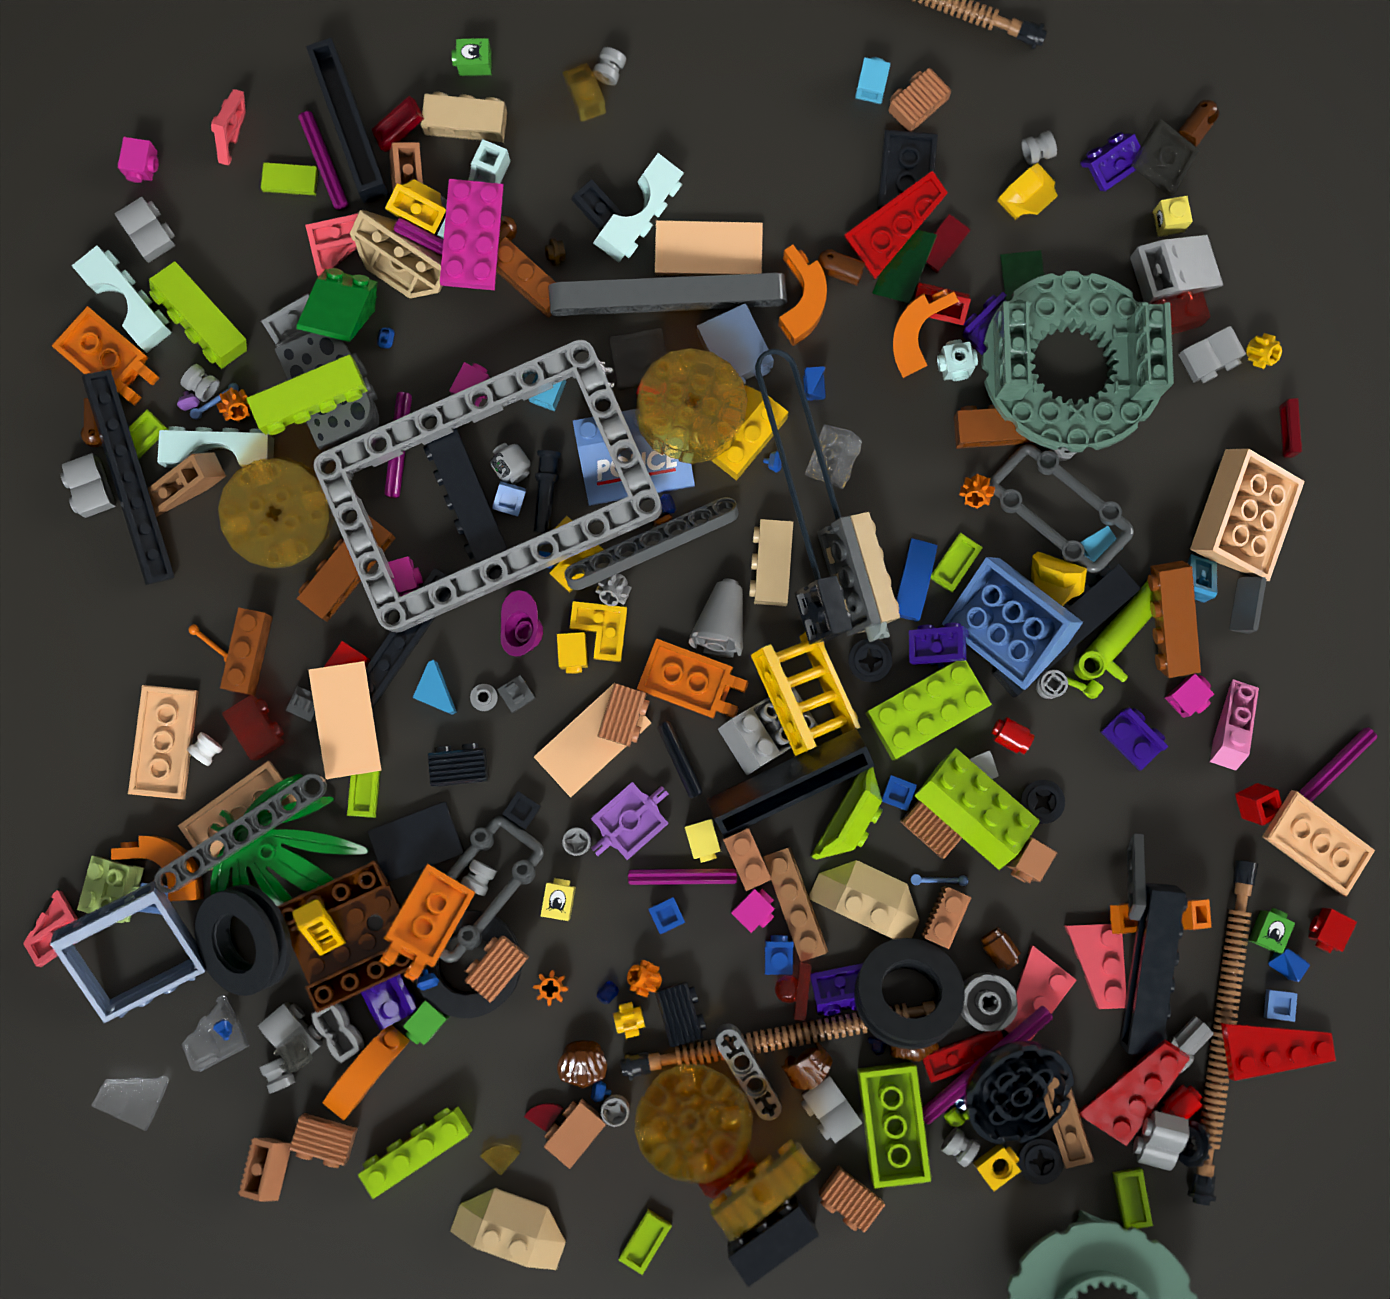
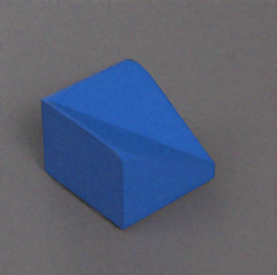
(814, 383)
(1289, 964)

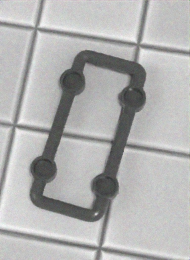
(1072, 551)
(523, 873)

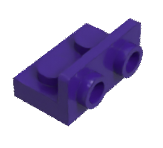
(1113, 160)
(977, 324)
(937, 644)
(1134, 737)
(835, 989)
(389, 1001)

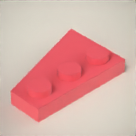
(1102, 962)
(1039, 985)

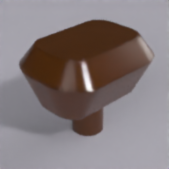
(662, 519)

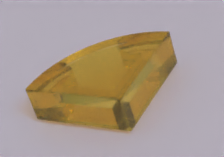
(500, 1157)

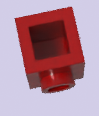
(1258, 803)
(1331, 930)

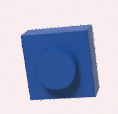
(898, 793)
(666, 915)

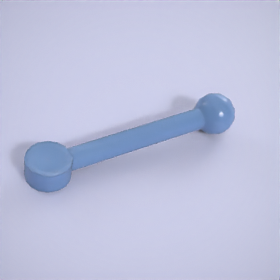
(197, 413)
(917, 879)

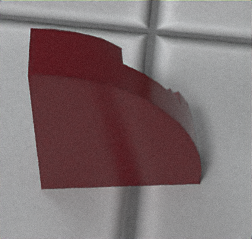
(544, 1115)

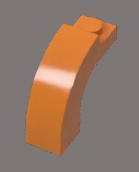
(807, 313)
(905, 339)
(163, 852)
(1195, 917)
(365, 1071)

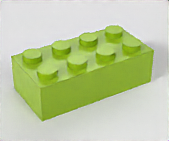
(928, 709)
(977, 809)
(894, 1125)

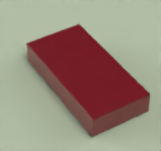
(397, 123)
(949, 237)
(1290, 428)

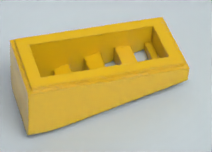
(317, 925)

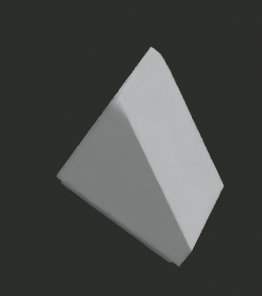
(986, 764)

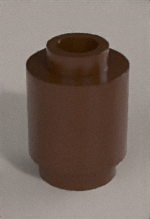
(1001, 949)

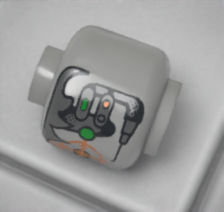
(510, 463)

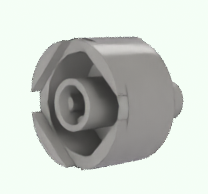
(1003, 1001)

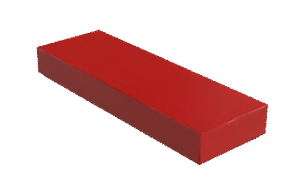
(959, 1055)

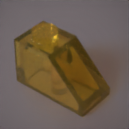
(585, 92)

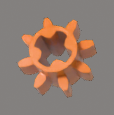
(234, 405)
(977, 491)
(644, 978)
(545, 992)

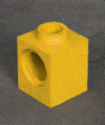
(572, 652)
(985, 1163)

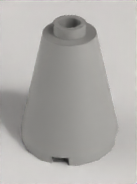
(721, 621)

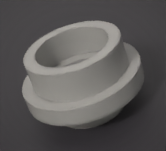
(490, 703)

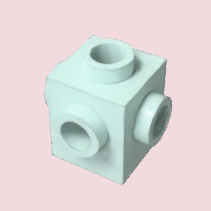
(951, 366)

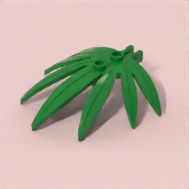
(268, 851)

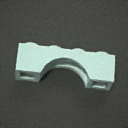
(487, 166)
(621, 232)
(141, 322)
(179, 444)

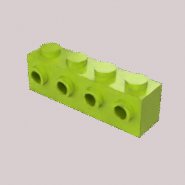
(197, 314)
(307, 395)
(415, 1152)

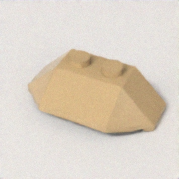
(394, 257)
(867, 898)
(510, 1229)

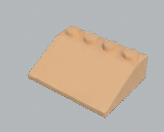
(1247, 513)

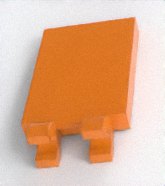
(98, 347)
(690, 680)
(426, 920)

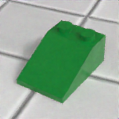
(338, 305)

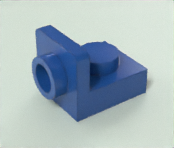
(779, 955)

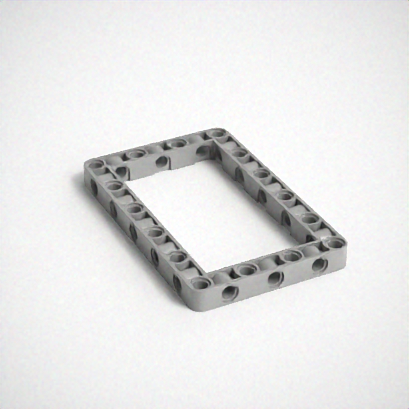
(455, 412)

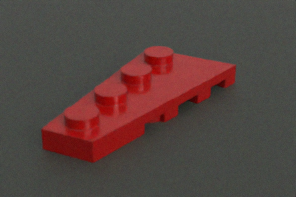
(889, 228)
(1269, 1050)
(1135, 1094)

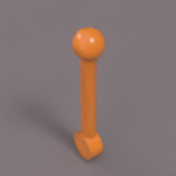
(194, 630)

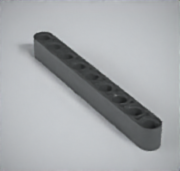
(667, 294)

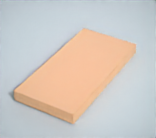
(708, 248)
(345, 720)
(162, 742)
(578, 751)
(235, 801)
(1318, 843)

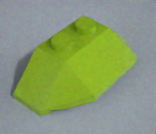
(852, 817)

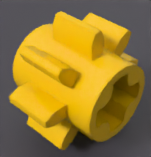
(1264, 350)
(629, 1020)

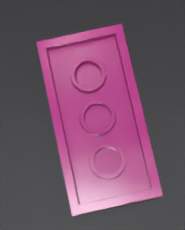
(471, 234)

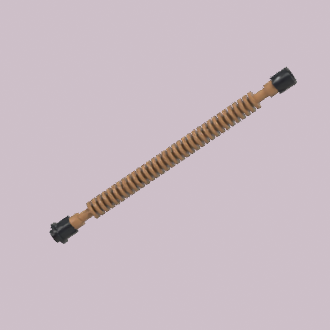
(1027, 32)
(643, 1063)
(1204, 1179)

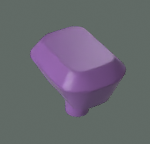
(188, 401)

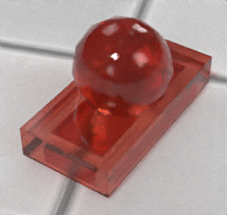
(793, 989)

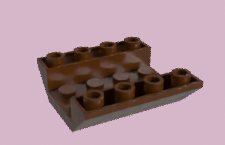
(355, 963)

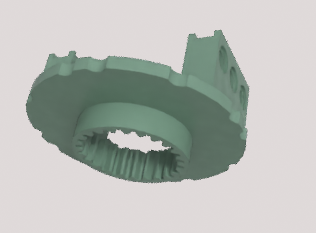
(1134, 338)
(1094, 1253)

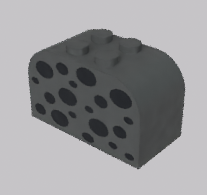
(348, 418)

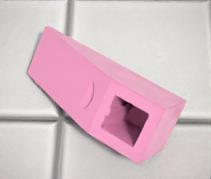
(1235, 726)

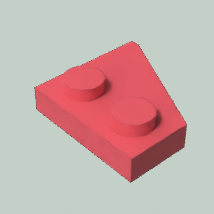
(228, 124)
(331, 241)
(39, 939)

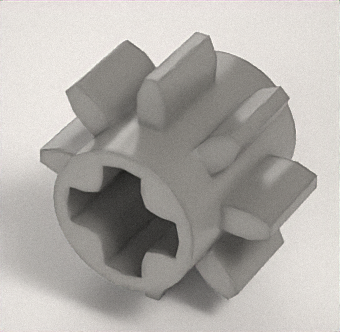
(613, 590)

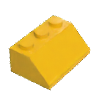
(753, 436)

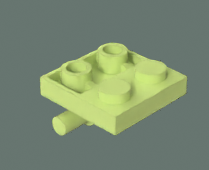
(107, 882)

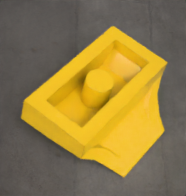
(1029, 193)
(417, 205)
(1057, 577)

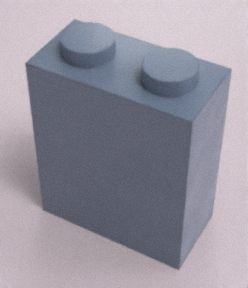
(736, 340)

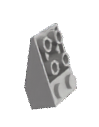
(1175, 267)
(758, 735)

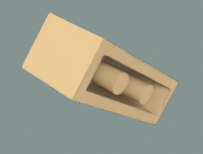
(464, 117)
(772, 562)

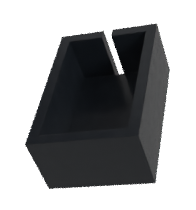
(772, 1240)

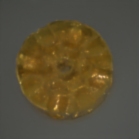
(696, 380)
(248, 515)
(674, 1104)
(764, 1191)

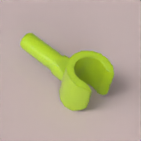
(1092, 690)
(955, 1118)

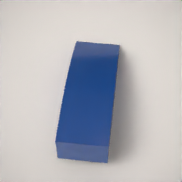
(915, 579)

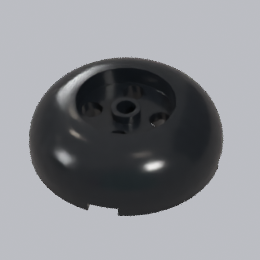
(1009, 1091)

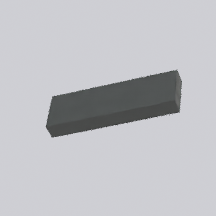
(1136, 877)

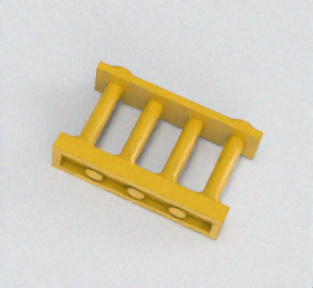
(783, 700)

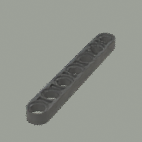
(643, 552)
(227, 837)

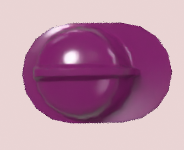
(520, 624)

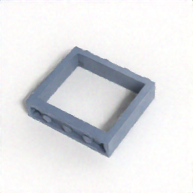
(142, 994)

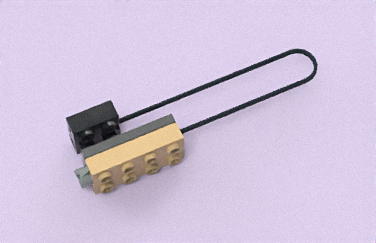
(859, 588)

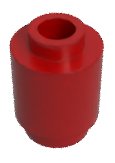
(1012, 735)
(1182, 1102)

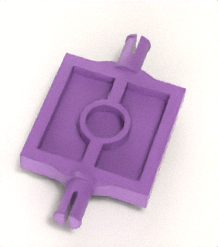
(629, 820)

